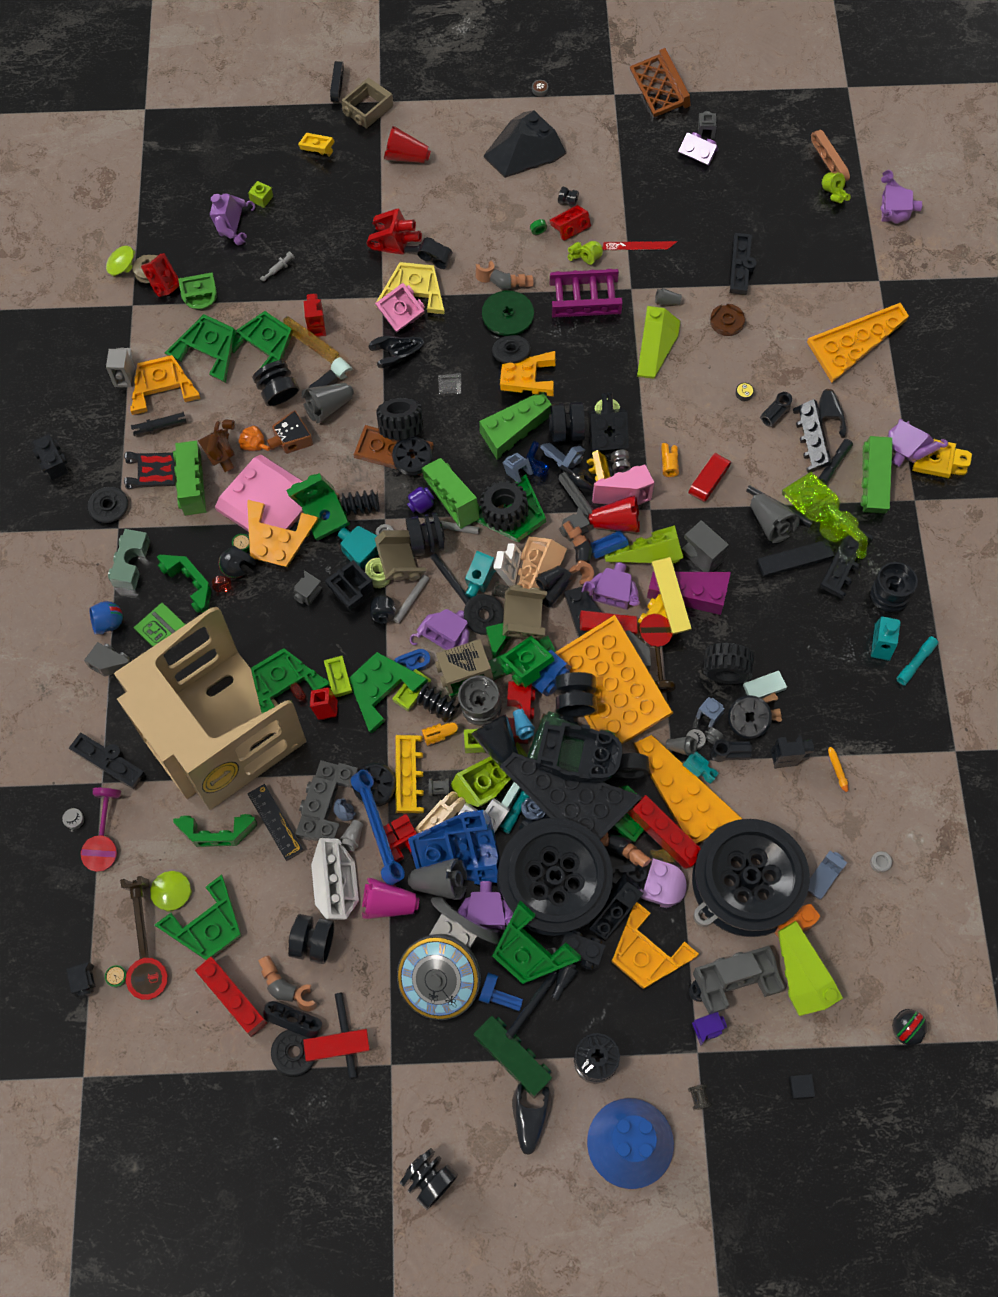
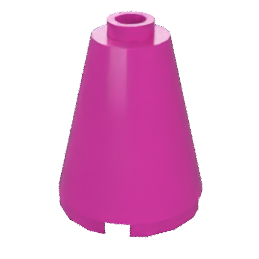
(387, 900)

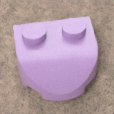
(664, 884)

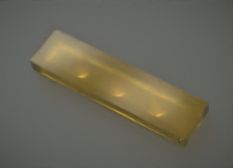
(311, 340)

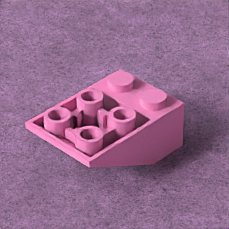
(622, 485)

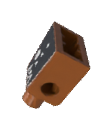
(290, 434)

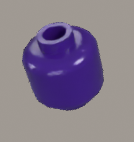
(420, 500)

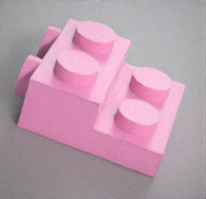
(400, 307)

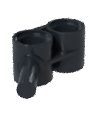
(431, 249)

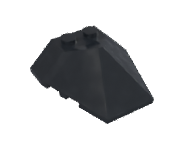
(524, 144)

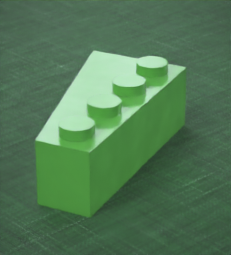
(514, 423)
(876, 474)
(189, 478)

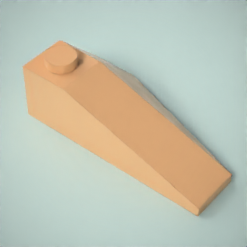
(538, 557)

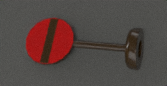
(656, 632)

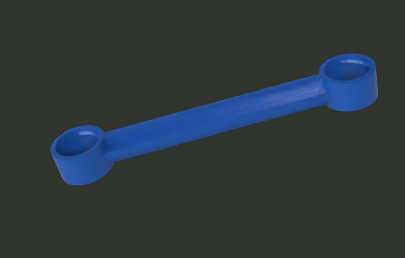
(392, 870)

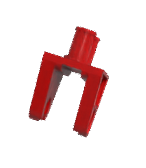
(394, 233)

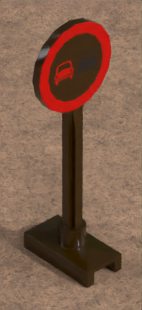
(146, 976)

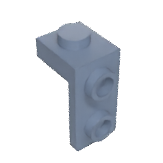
(572, 459)
(826, 874)

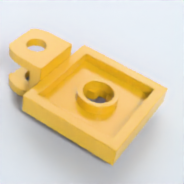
(947, 464)

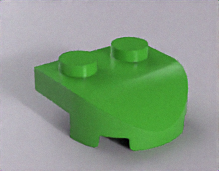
(198, 291)

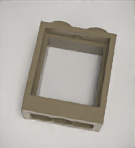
(377, 92)

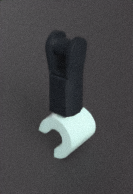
(337, 370)

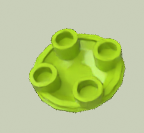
(120, 261)
(170, 891)

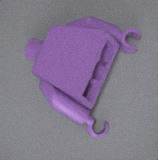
(897, 201)
(226, 215)
(911, 443)
(613, 587)
(444, 629)
(486, 908)

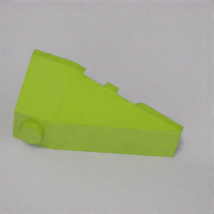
(659, 335)
(660, 545)
(482, 781)
(807, 977)

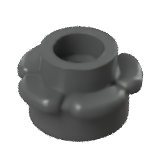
(713, 735)

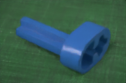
(490, 994)

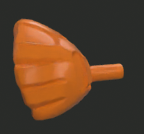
(252, 439)

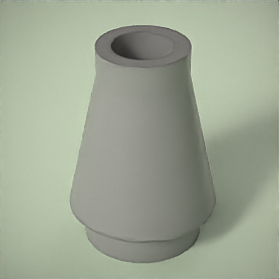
(351, 836)

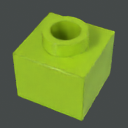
(260, 194)
(468, 739)

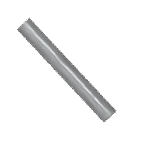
(453, 526)
(411, 598)

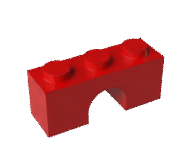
(521, 698)

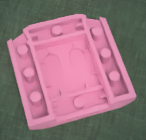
(263, 483)

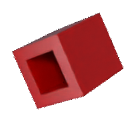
(323, 703)

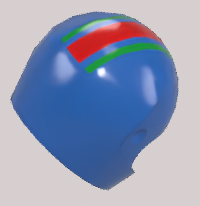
(105, 617)

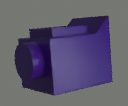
(709, 1027)

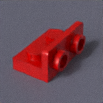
(571, 222)
(161, 275)

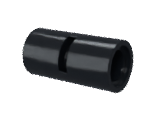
(557, 589)

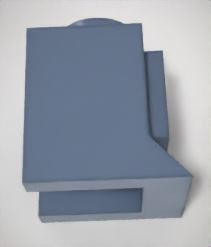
(514, 463)
(711, 709)

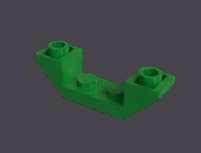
(175, 564)
(242, 827)

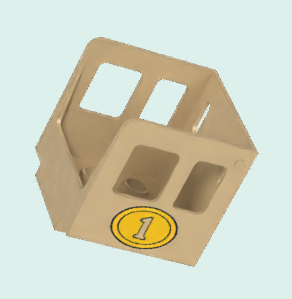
(201, 737)

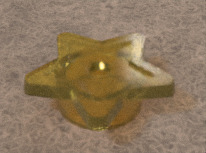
(662, 854)

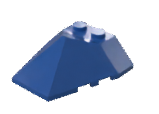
(462, 837)

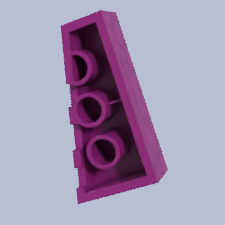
(698, 589)

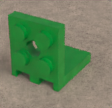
(315, 498)

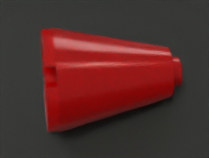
(405, 148)
(617, 516)

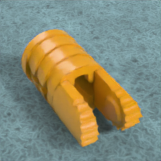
(669, 460)
(442, 730)

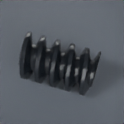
(360, 502)
(436, 703)

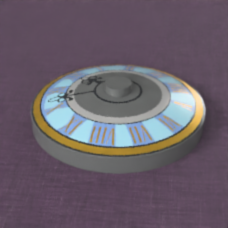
(438, 977)

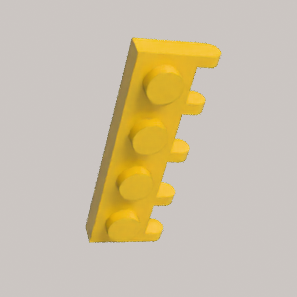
(406, 773)

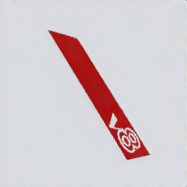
(637, 245)

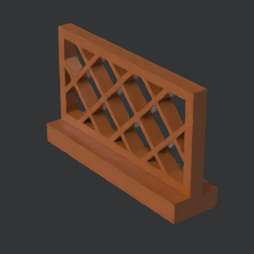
(673, 78)

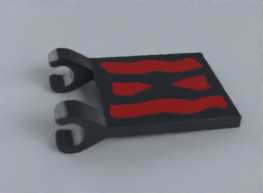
(153, 469)

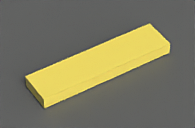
(671, 595)

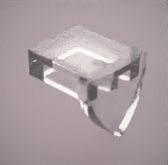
(450, 383)

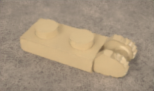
(442, 811)

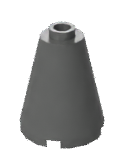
(325, 400)
(774, 517)
(440, 879)

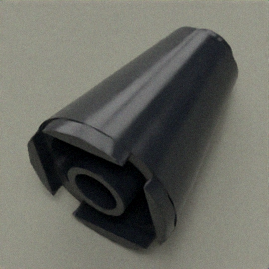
(497, 739)

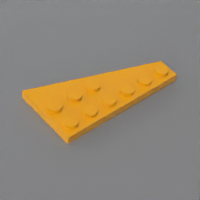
(847, 344)

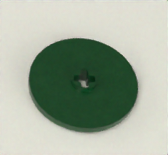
(500, 322)

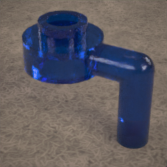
(538, 467)

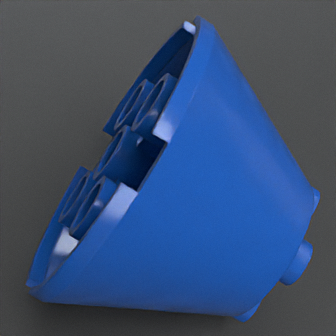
(630, 1143)

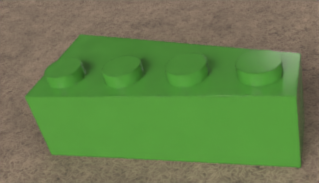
(452, 492)

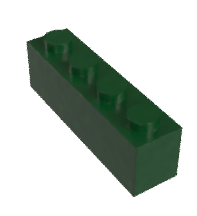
(513, 1057)

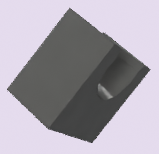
(704, 547)

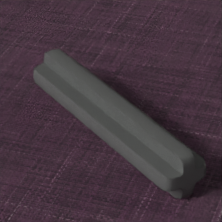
(575, 494)

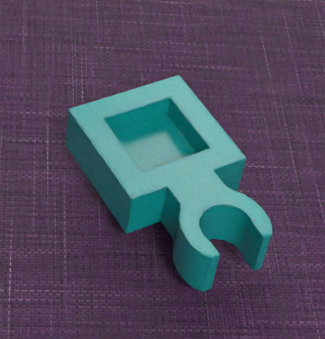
(698, 766)

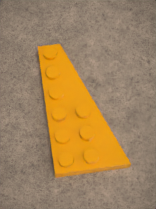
(689, 800)

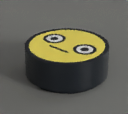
(744, 391)

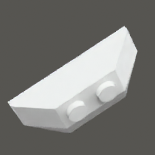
(334, 879)

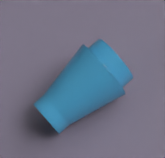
(523, 725)

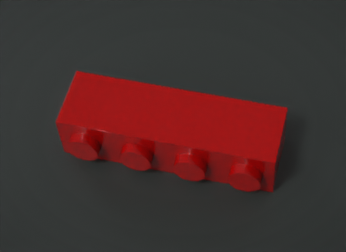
(665, 832)
(231, 996)

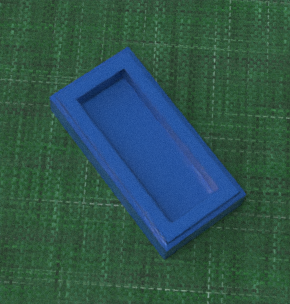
(609, 544)

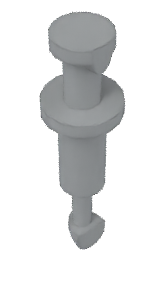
(282, 263)

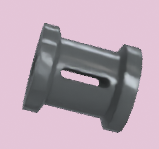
(438, 787)

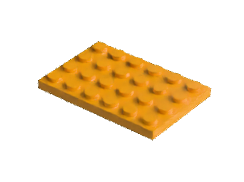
(624, 687)

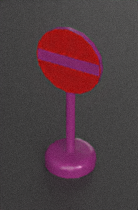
(100, 851)

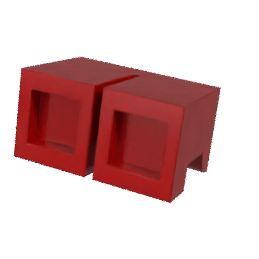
(314, 315)
(403, 829)

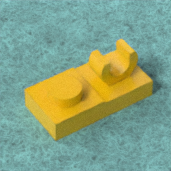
(317, 143)
(600, 465)

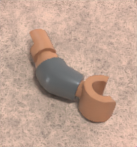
(500, 279)
(283, 990)

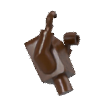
(217, 445)

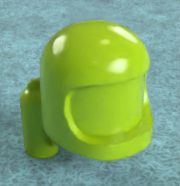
(834, 184)
(589, 252)

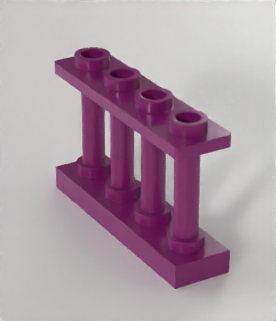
(590, 306)

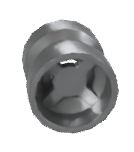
(620, 460)

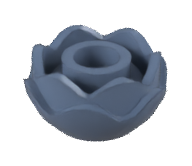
(344, 810)
(531, 810)

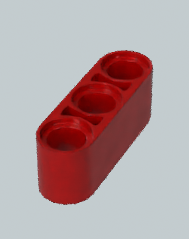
(709, 477)

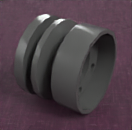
(478, 690)

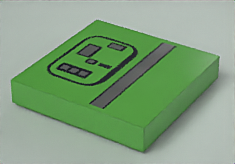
(158, 625)

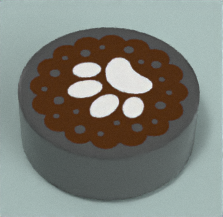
(540, 88)

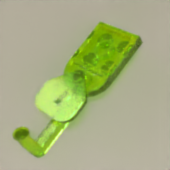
(822, 505)

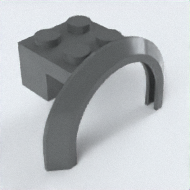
(459, 927)

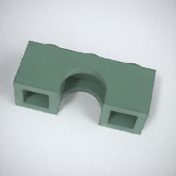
(131, 544)

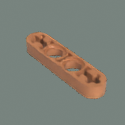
(829, 154)

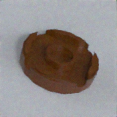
(727, 320)

